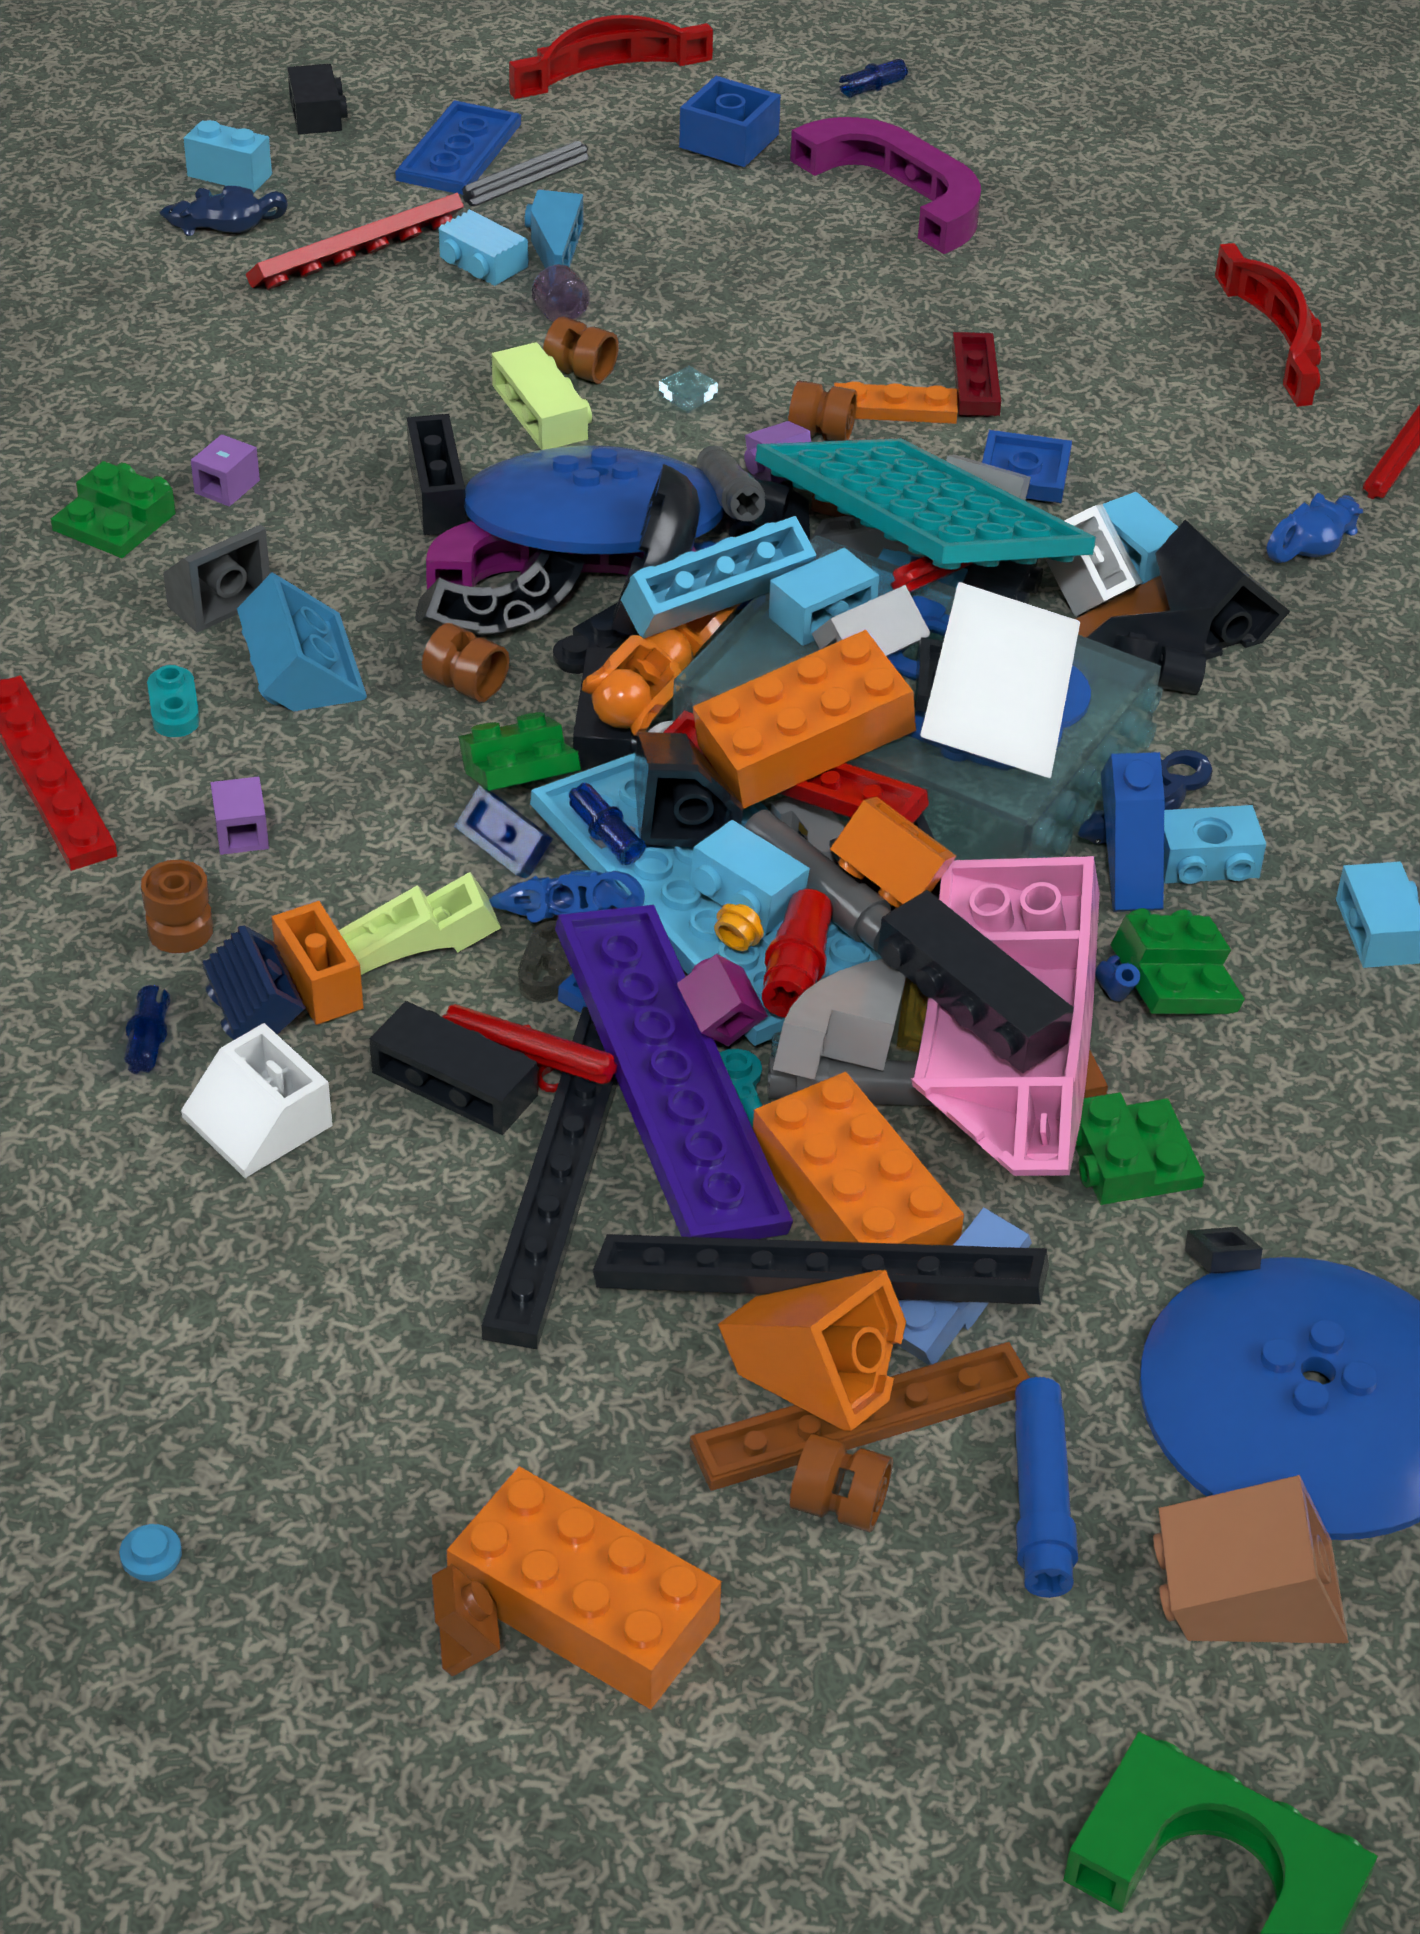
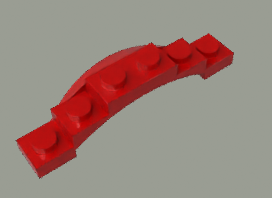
(606, 43)
(1285, 305)

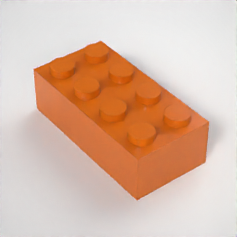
(804, 718)
(852, 1169)
(588, 1586)

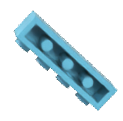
(714, 576)

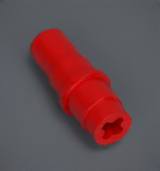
(797, 953)

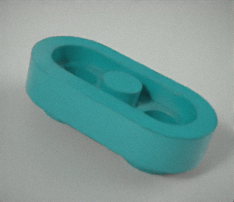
(173, 701)

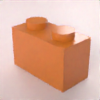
(891, 852)
(318, 962)

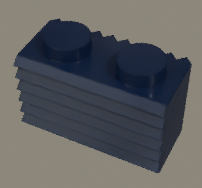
(251, 984)

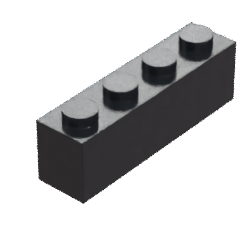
(975, 981)

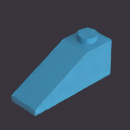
(555, 225)

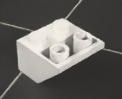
(1100, 576)
(258, 1101)

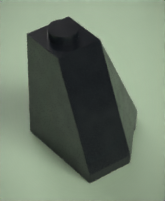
(1204, 576)
(678, 792)

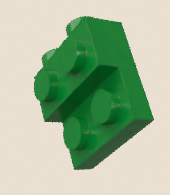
(115, 509)
(517, 752)
(1178, 962)
(1134, 1150)

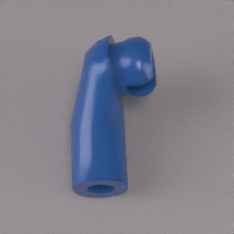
(1117, 978)

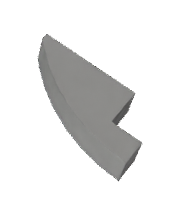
(843, 1019)

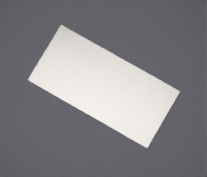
(1002, 680)

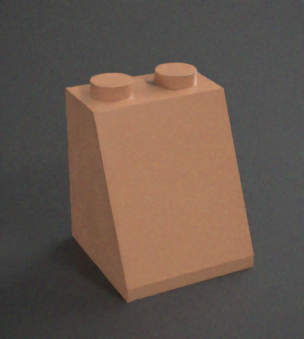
(1250, 1567)

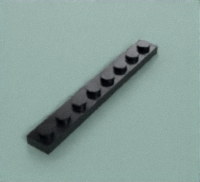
(549, 1205)
(779, 1265)

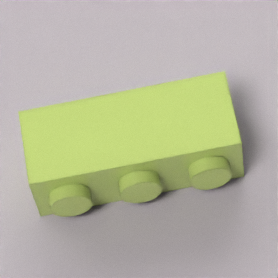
(540, 396)

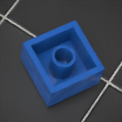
(729, 121)

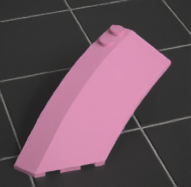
(1048, 923)

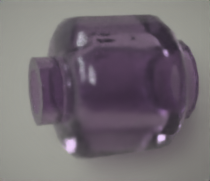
(559, 291)

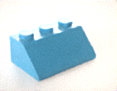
(298, 648)

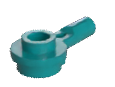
(745, 1073)

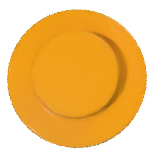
(738, 926)

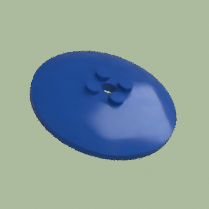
(578, 498)
(1238, 1413)

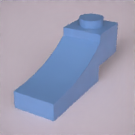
(935, 1324)

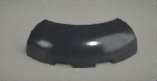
(666, 532)
(490, 611)

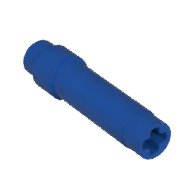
(1045, 1529)

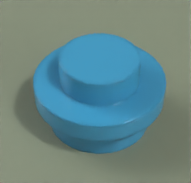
(150, 1552)

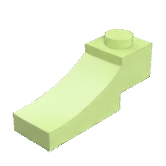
(417, 923)

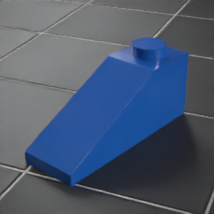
(1134, 829)

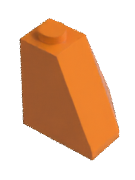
(821, 1345)

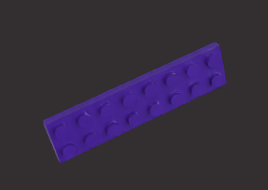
(672, 1077)

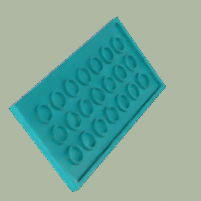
(925, 502)

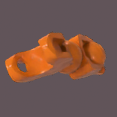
(641, 673)

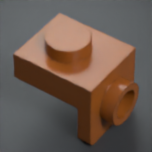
(465, 1620)

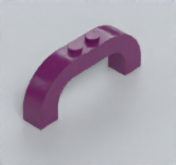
(950, 184)
(470, 554)

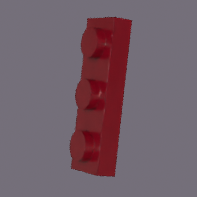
(976, 374)

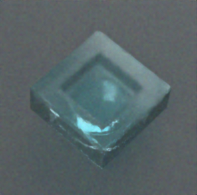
(688, 388)

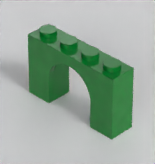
(1170, 1796)

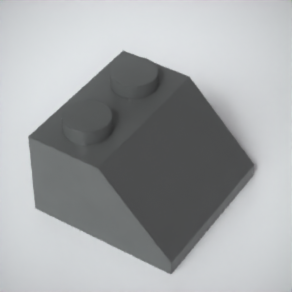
(217, 579)

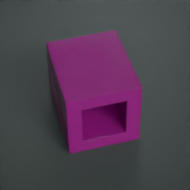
(721, 999)

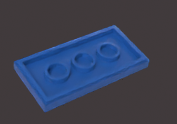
(458, 147)

